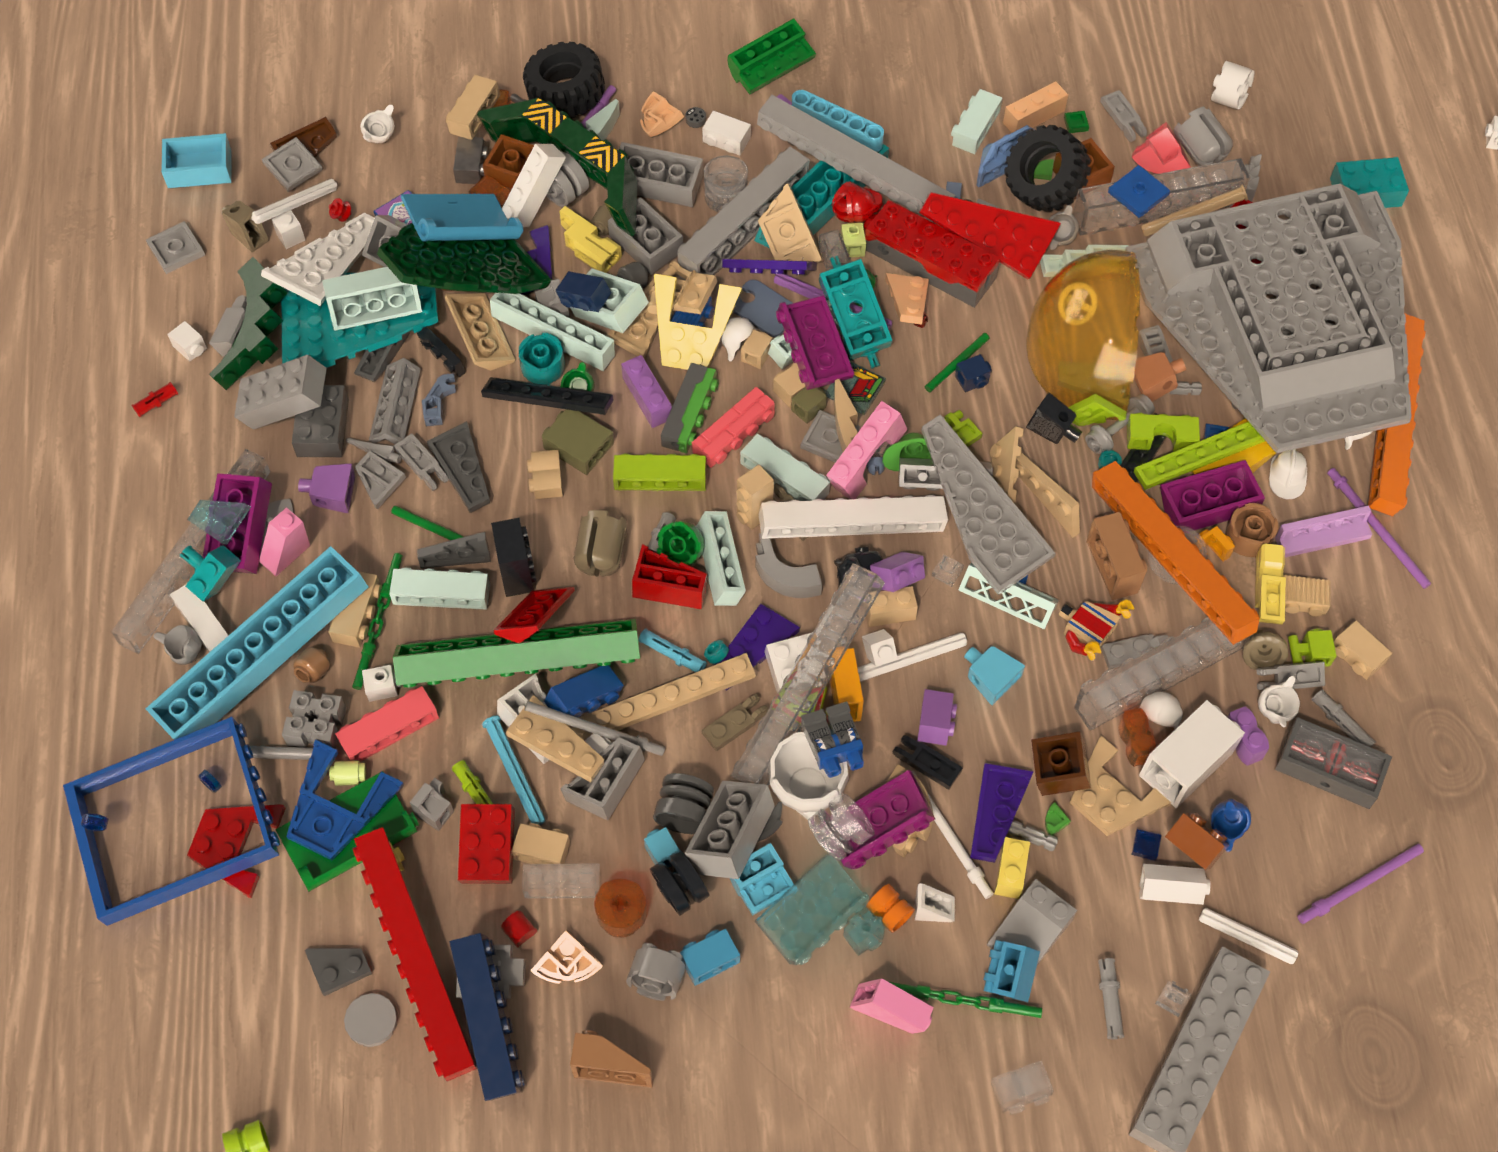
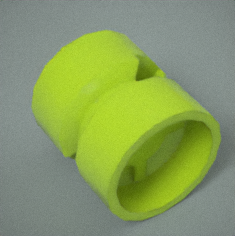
(250, 1139)

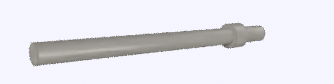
(593, 728)

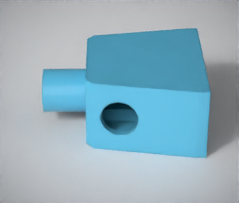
(993, 672)

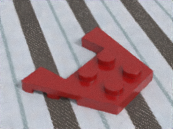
(223, 837)

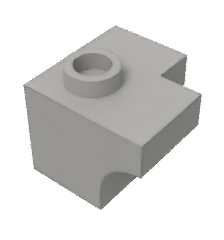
(550, 299)
(430, 804)

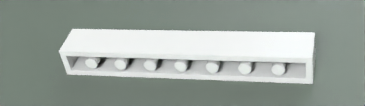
(852, 516)

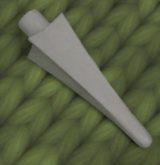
(383, 451)

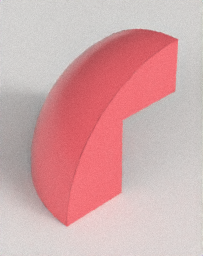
(1161, 152)

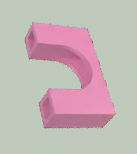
(882, 426)

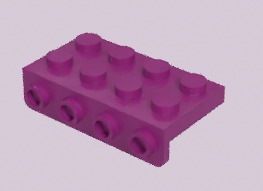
(814, 342)
(894, 813)

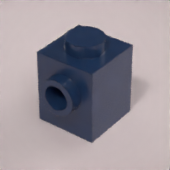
(973, 373)

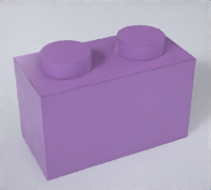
(899, 570)
(936, 717)

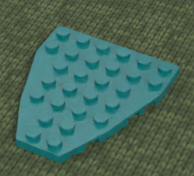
(310, 330)

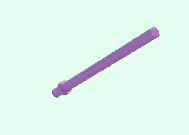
(1341, 482)

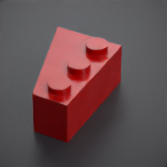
(666, 581)

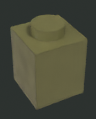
(808, 403)

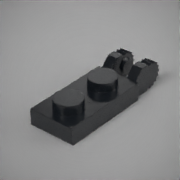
(440, 350)
(928, 762)

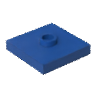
(1139, 191)

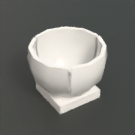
(799, 781)

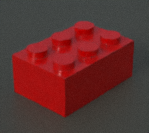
(486, 844)

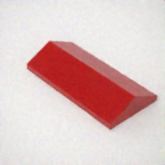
(532, 613)

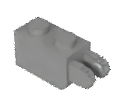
(229, 326)

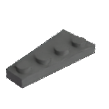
(459, 461)

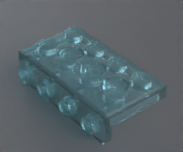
(812, 910)

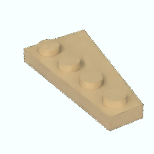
(641, 331)
(1004, 461)
(1050, 494)
(555, 742)

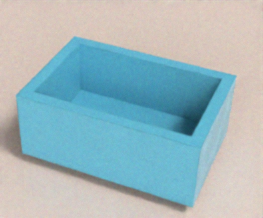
(196, 160)

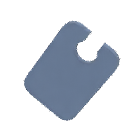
(763, 309)

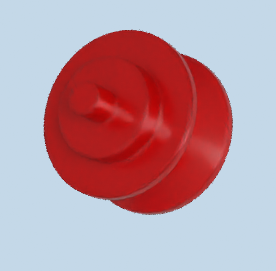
(340, 210)

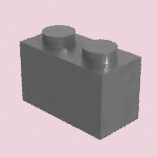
(469, 160)

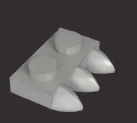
(1253, 170)

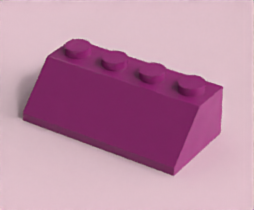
(1210, 495)
(248, 537)

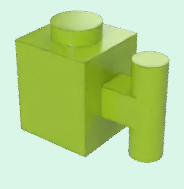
(1315, 646)

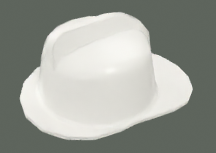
(1288, 474)

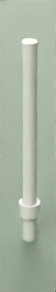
(974, 873)

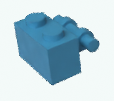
(1011, 970)

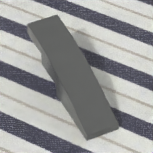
(375, 362)

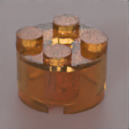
(615, 894)

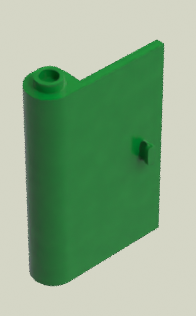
(316, 869)

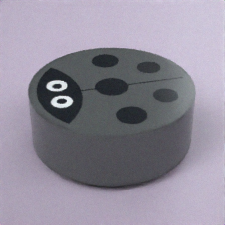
(695, 117)

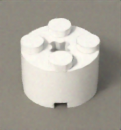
(1232, 85)

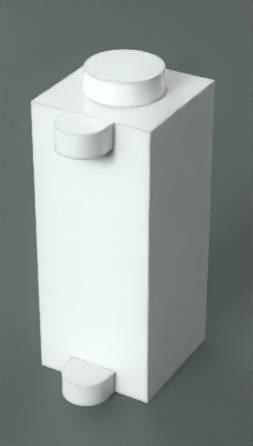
(1173, 884)

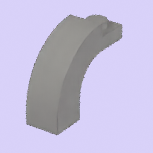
(786, 580)

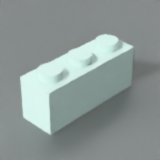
(976, 121)

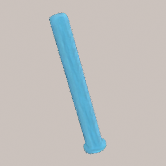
(514, 770)

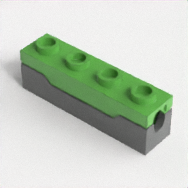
(689, 408)

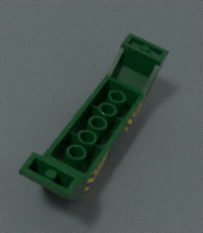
(601, 162)

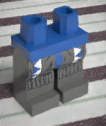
(835, 748)

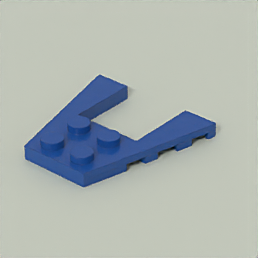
(324, 825)

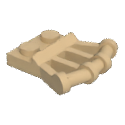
(693, 292)

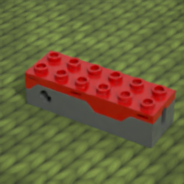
(931, 253)

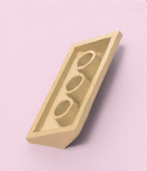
(480, 330)

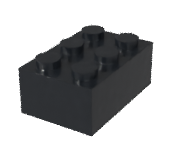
(514, 556)

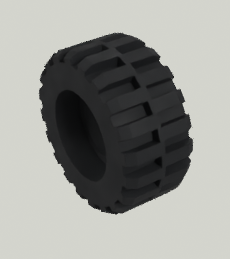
(564, 62)
(1030, 151)

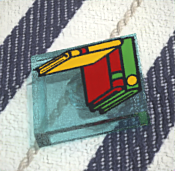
(861, 388)

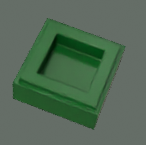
(1076, 122)

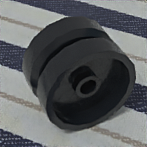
(675, 884)

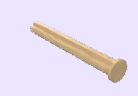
(1201, 208)

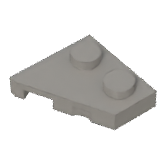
(378, 477)

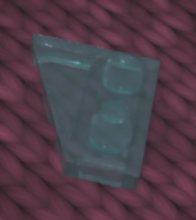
(218, 518)

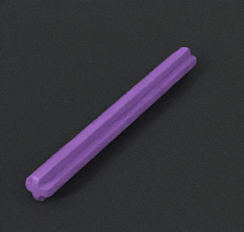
(811, 292)

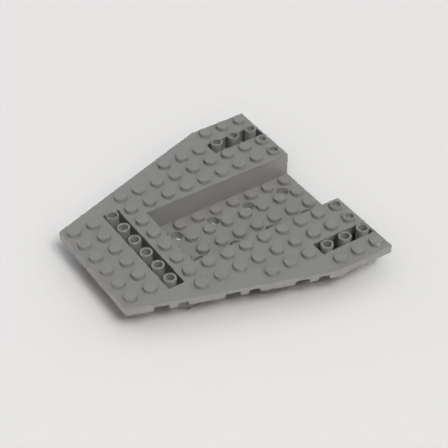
(1323, 376)

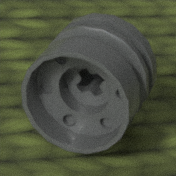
(682, 802)

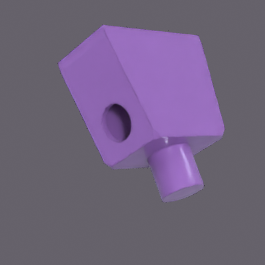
(330, 486)

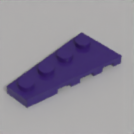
(776, 267)
(760, 630)

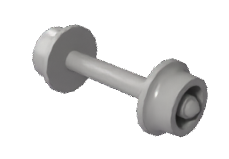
(1100, 439)

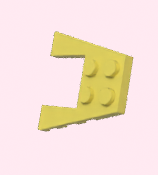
(689, 343)

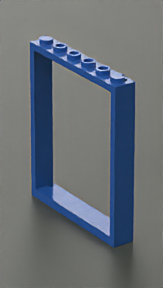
(142, 762)

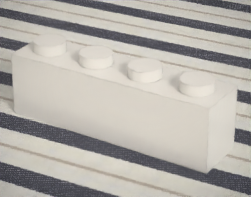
(533, 183)

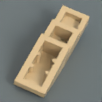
(845, 416)

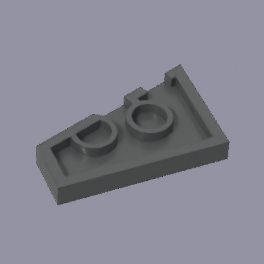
(460, 551)

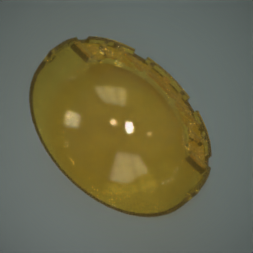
(1086, 329)

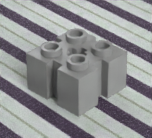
(313, 719)

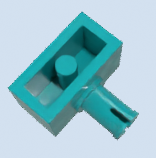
(209, 571)

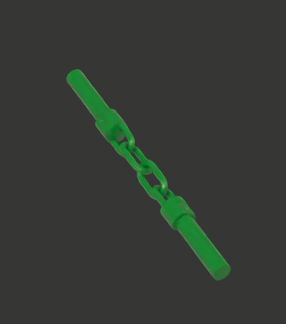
(369, 647)
(995, 1004)

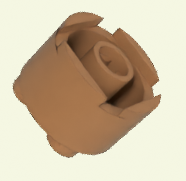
(1251, 528)

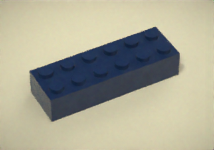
(486, 1016)

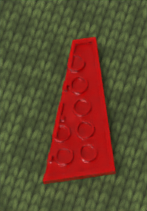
(1012, 236)

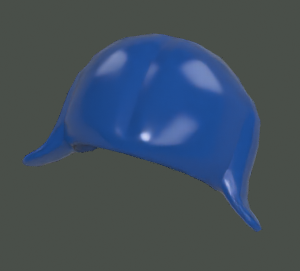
(1231, 819)

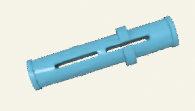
(679, 655)

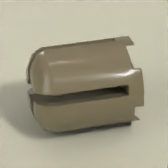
(599, 543)

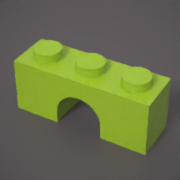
(1179, 429)

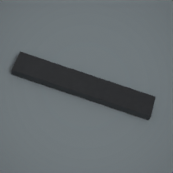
(547, 395)

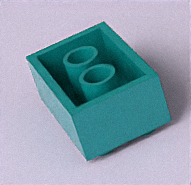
(1373, 175)

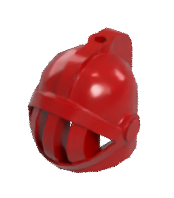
(858, 205)

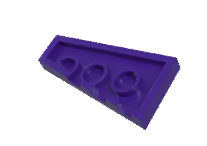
(997, 806)

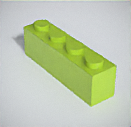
(659, 472)

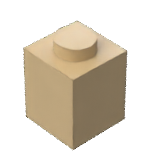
(756, 349)

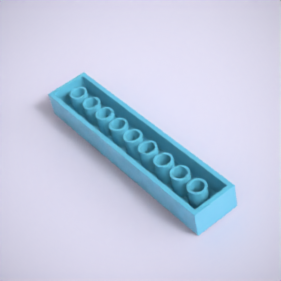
(258, 646)

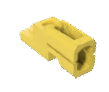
(584, 241)
(1270, 583)

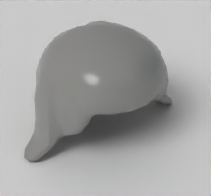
(1067, 230)
(180, 644)

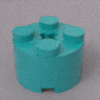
(541, 358)

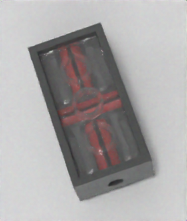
(1333, 763)

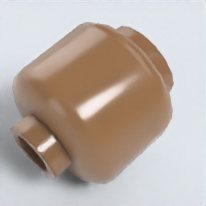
(311, 665)

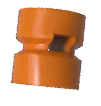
(890, 908)

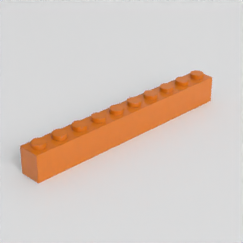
(1395, 443)
(1176, 553)

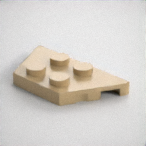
(788, 230)

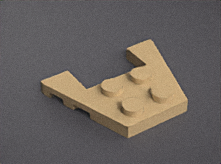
(1108, 801)

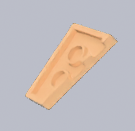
(909, 296)

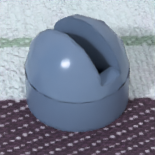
(875, 464)

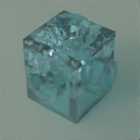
(864, 932)

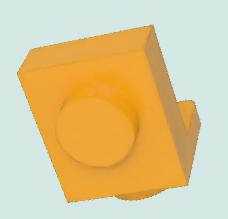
(1218, 542)

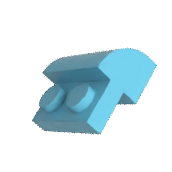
(762, 880)

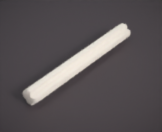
(294, 201)
(914, 655)

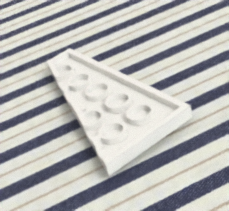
(322, 260)

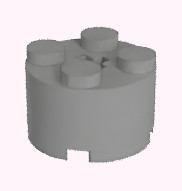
(656, 972)

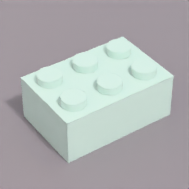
(621, 307)

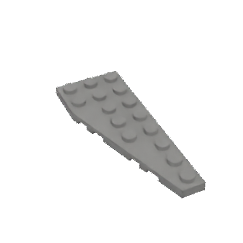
(990, 524)

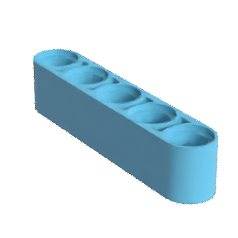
(844, 121)

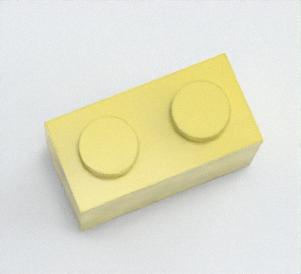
(1012, 868)

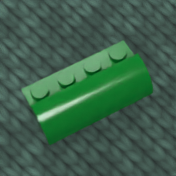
(770, 56)

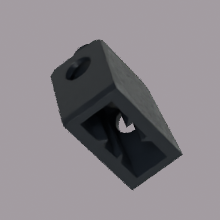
(1054, 420)

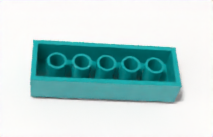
(817, 190)

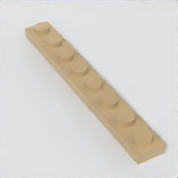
(671, 695)

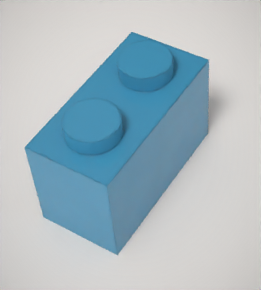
(710, 956)

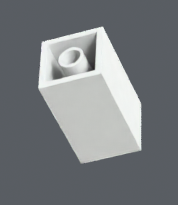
(1191, 753)

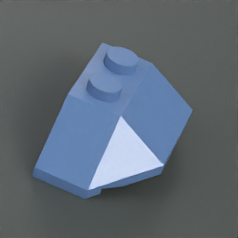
(995, 155)

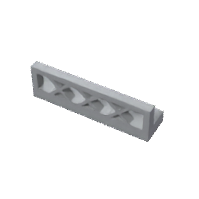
(398, 402)

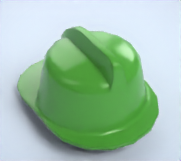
(910, 446)

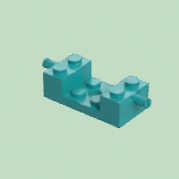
(863, 331)

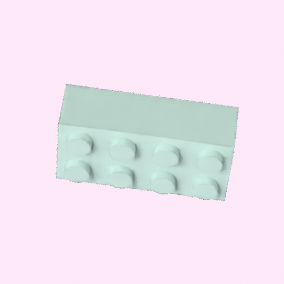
(369, 298)

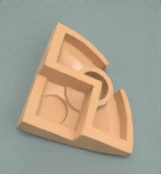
(659, 115)
(567, 961)

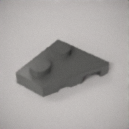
(337, 967)

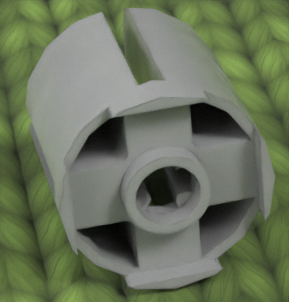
(1204, 137)

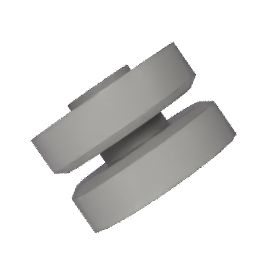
(568, 183)

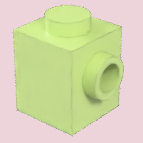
(854, 239)

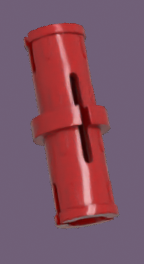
(154, 399)

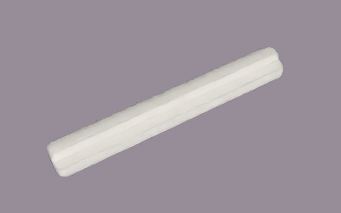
(1248, 936)

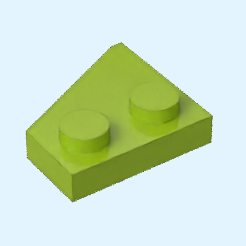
(1095, 410)

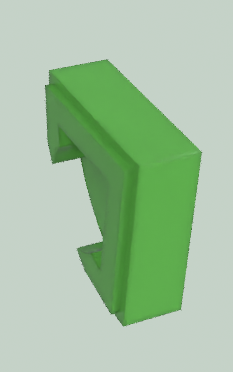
(1044, 169)
(1055, 820)

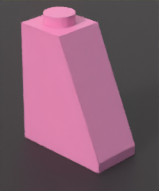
(283, 542)
(892, 1006)

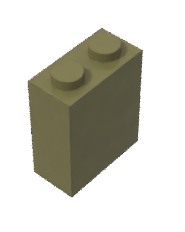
(578, 440)

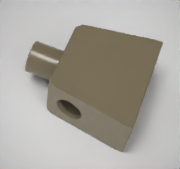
(238, 219)

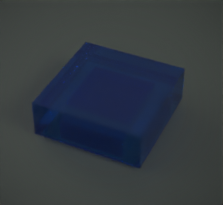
(1146, 845)

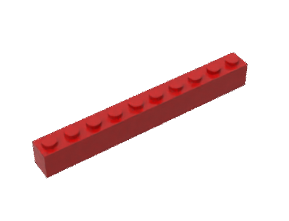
(414, 954)

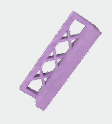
(1324, 531)

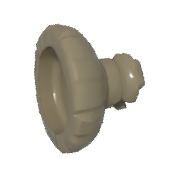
(1265, 650)

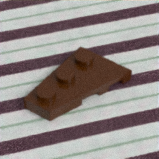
(313, 136)

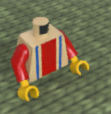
(1092, 625)

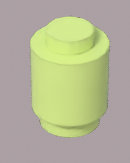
(348, 772)

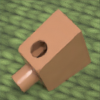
(1156, 375)

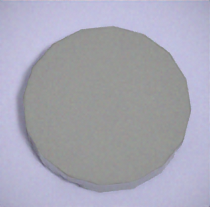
(370, 1020)

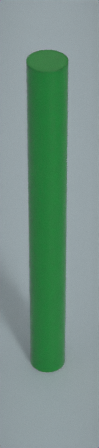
(951, 367)
(426, 524)

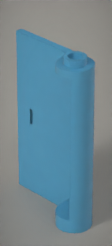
(460, 217)

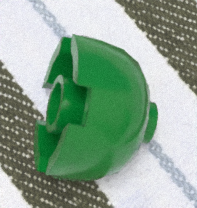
(681, 542)

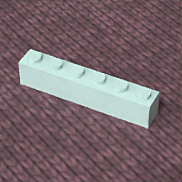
(537, 319)

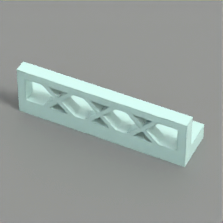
(1018, 590)

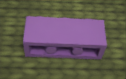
(646, 391)

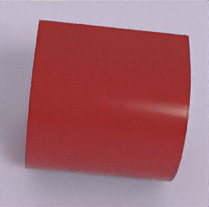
(518, 928)

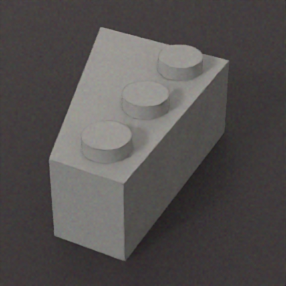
(610, 784)

